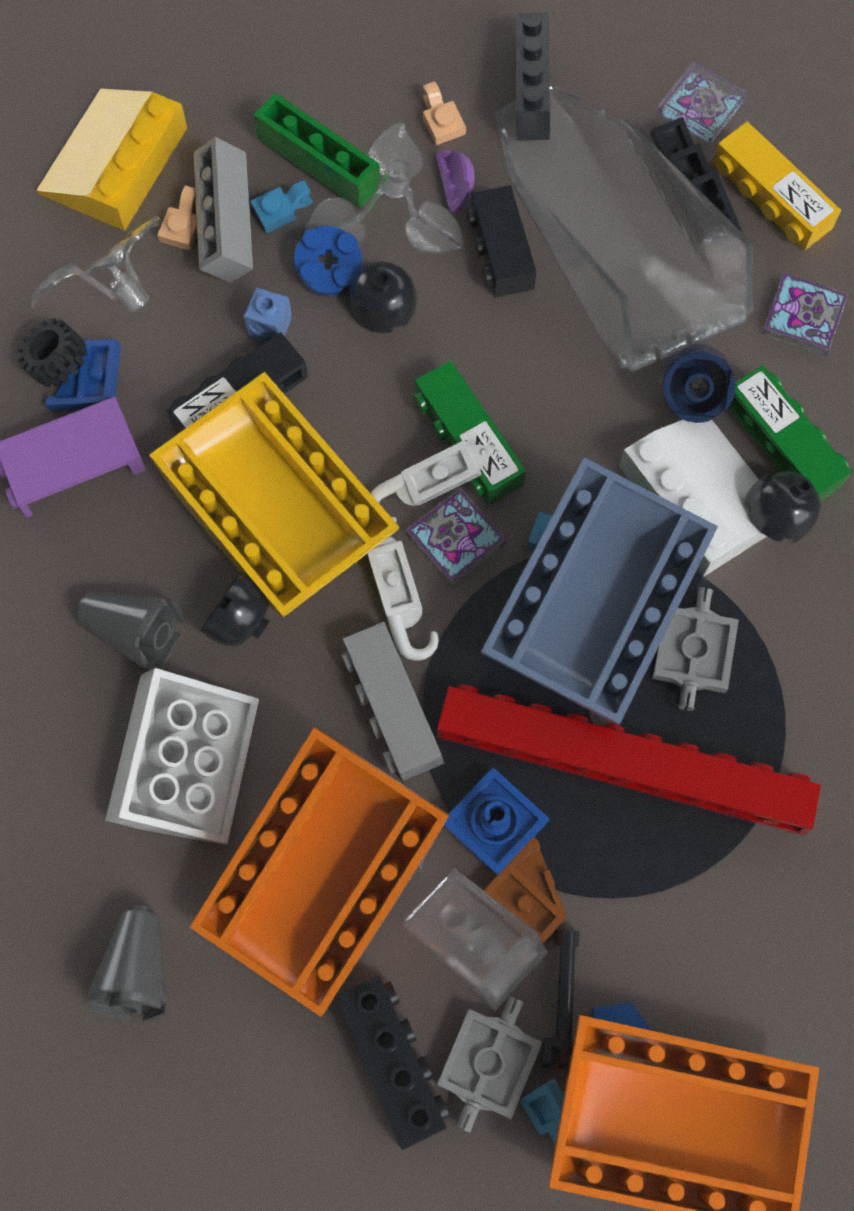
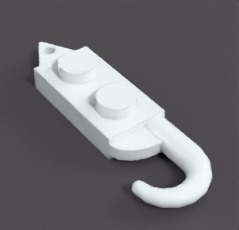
(436, 474)
(399, 596)

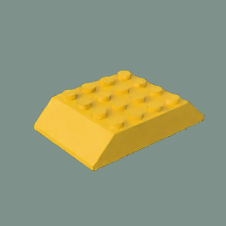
(273, 494)

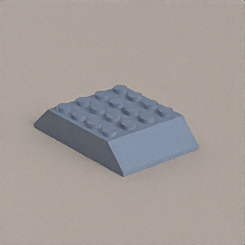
(600, 591)

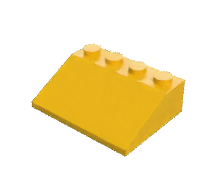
(115, 155)

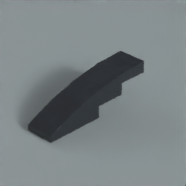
(678, 147)

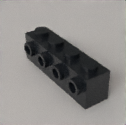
(392, 1063)

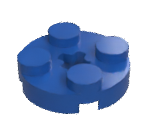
(313, 274)

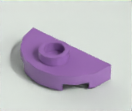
(457, 178)

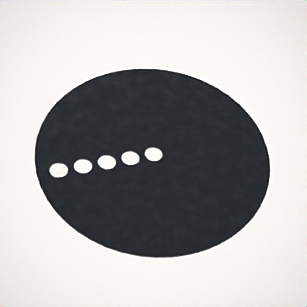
(601, 834)

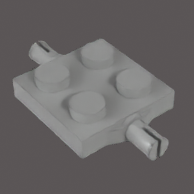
(697, 650)
(489, 1064)

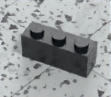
(501, 241)

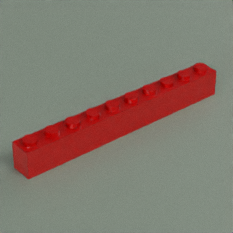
(629, 760)

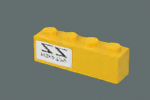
(775, 186)

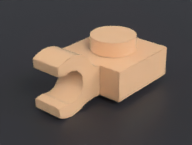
(441, 119)
(180, 224)

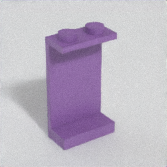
(67, 453)

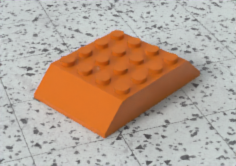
(319, 871)
(681, 1123)

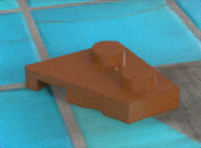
(529, 891)

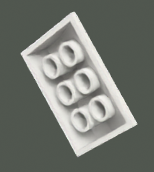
(702, 474)
(182, 758)

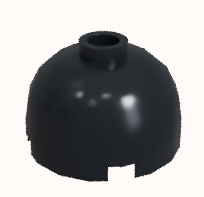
(382, 297)
(783, 505)
(238, 614)

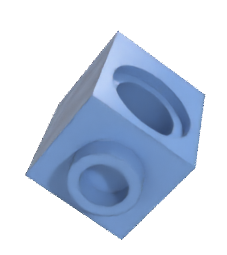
(267, 314)

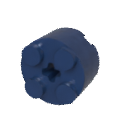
(711, 396)

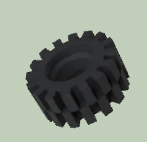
(42, 342)

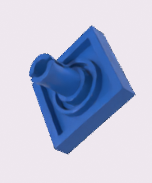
(495, 821)

